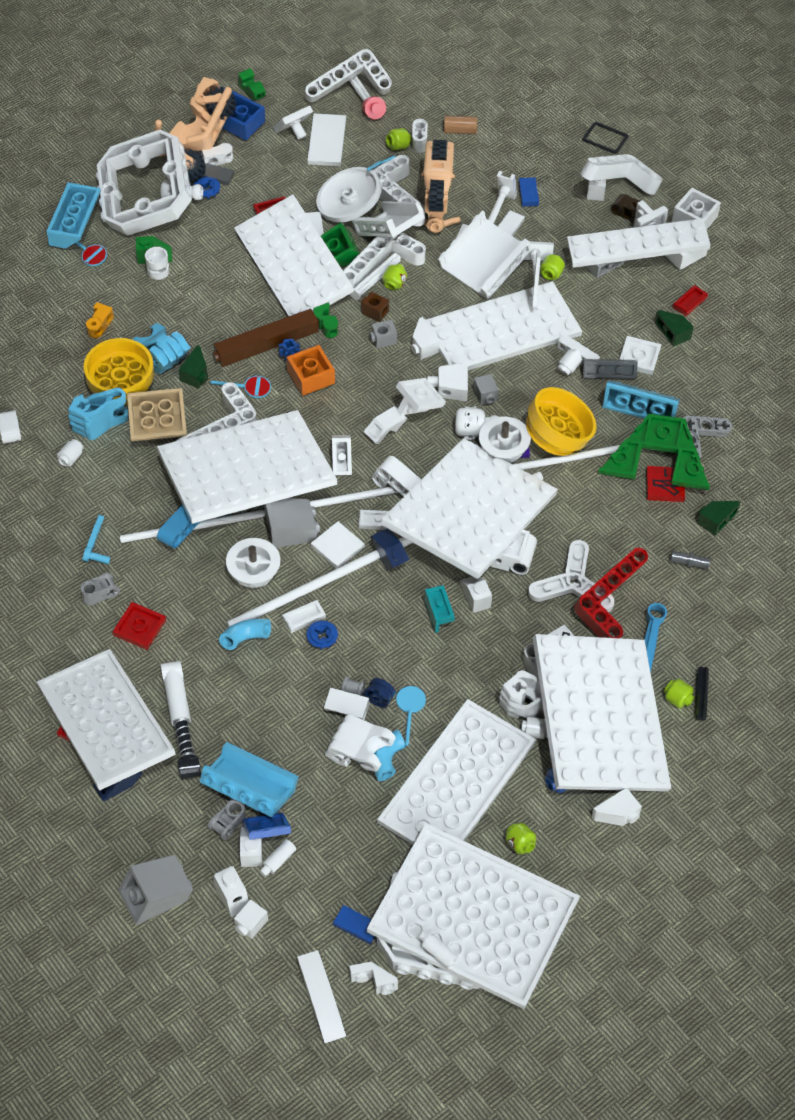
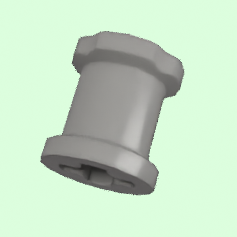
(353, 686)

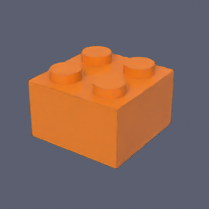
(310, 370)

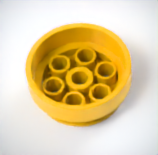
(119, 364)
(559, 421)

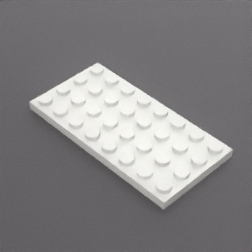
(293, 257)
(504, 327)
(105, 719)
(458, 776)

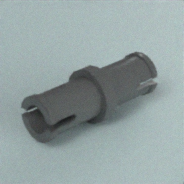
(690, 559)

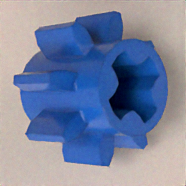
(288, 348)

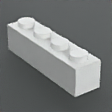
(566, 343)

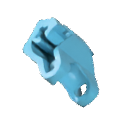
(164, 349)
(103, 417)

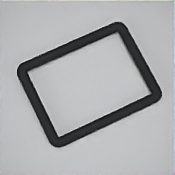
(601, 146)

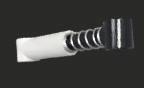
(180, 718)

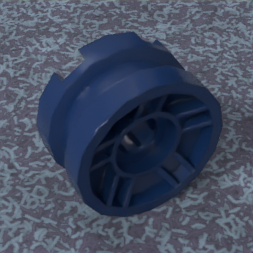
(379, 692)

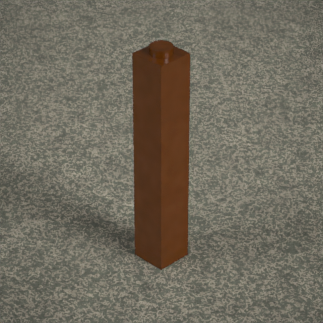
(265, 338)

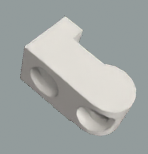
(218, 155)

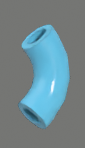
(243, 631)
(385, 757)

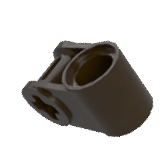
(625, 207)

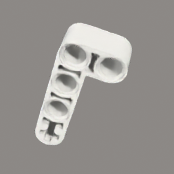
(395, 474)

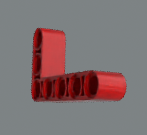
(605, 588)

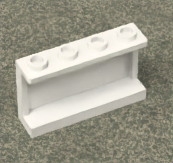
(394, 219)

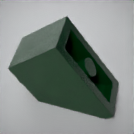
(674, 327)
(194, 369)
(717, 515)

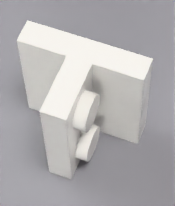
(646, 216)
(418, 396)

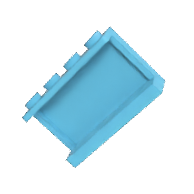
(250, 780)

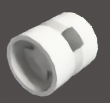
(157, 263)

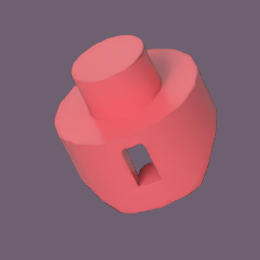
(374, 107)

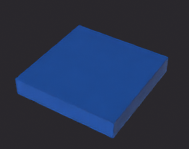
(266, 826)

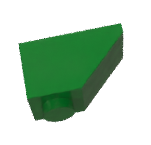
(147, 242)

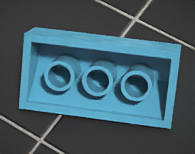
(72, 215)
(638, 401)

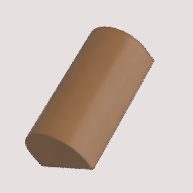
(460, 124)

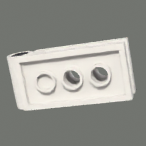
(517, 554)

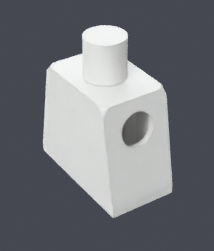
(451, 381)
(229, 887)

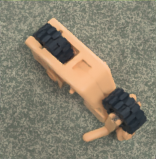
(203, 132)
(437, 180)

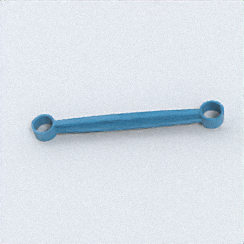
(652, 630)

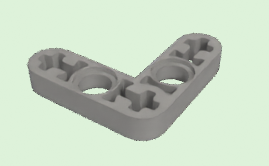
(696, 428)

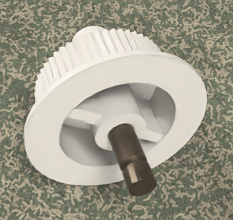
(504, 438)
(253, 562)

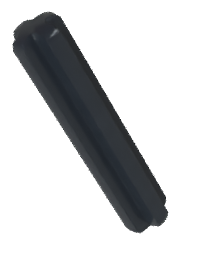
(702, 693)

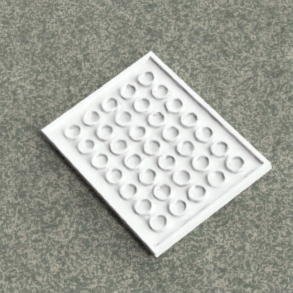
(246, 466)
(469, 508)
(600, 713)
(480, 908)

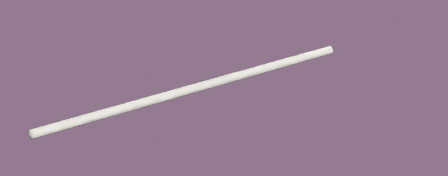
(319, 582)

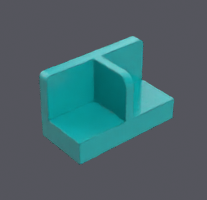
(438, 606)

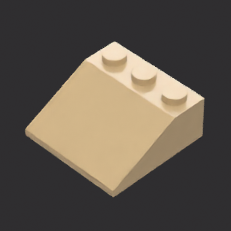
(156, 414)

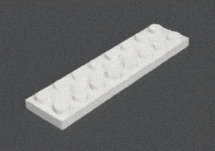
(638, 242)

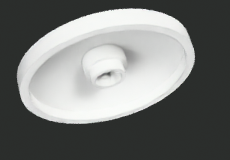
(348, 194)

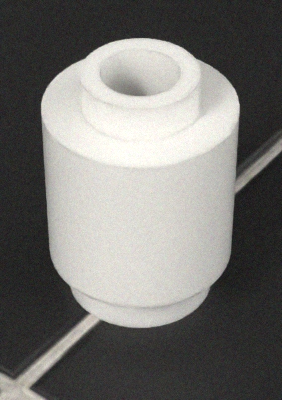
(570, 361)
(70, 453)
(535, 727)

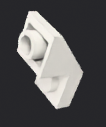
(384, 423)
(383, 980)

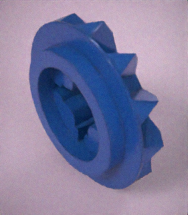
(214, 186)
(319, 628)

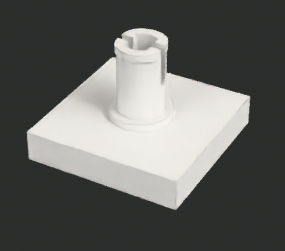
(294, 121)

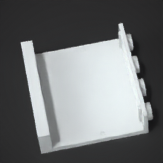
(483, 256)

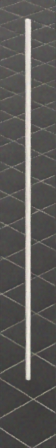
(367, 494)

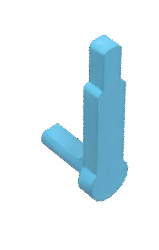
(88, 554)

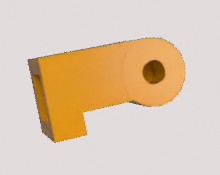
(100, 321)

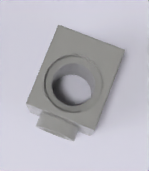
(383, 334)
(485, 389)

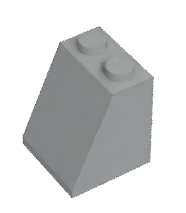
(291, 522)
(154, 888)

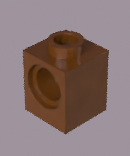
(375, 306)

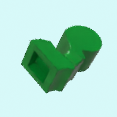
(254, 89)
(326, 321)

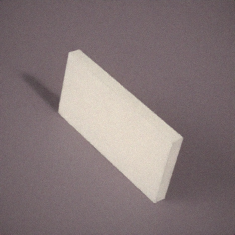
(327, 140)

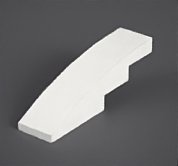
(321, 996)

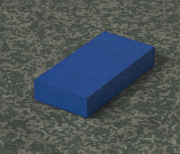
(528, 192)
(354, 924)

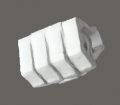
(515, 691)
(358, 741)

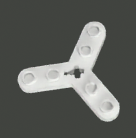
(561, 585)

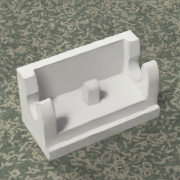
(347, 703)

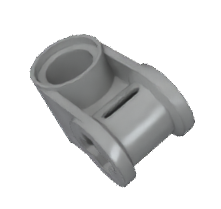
(100, 589)
(226, 823)

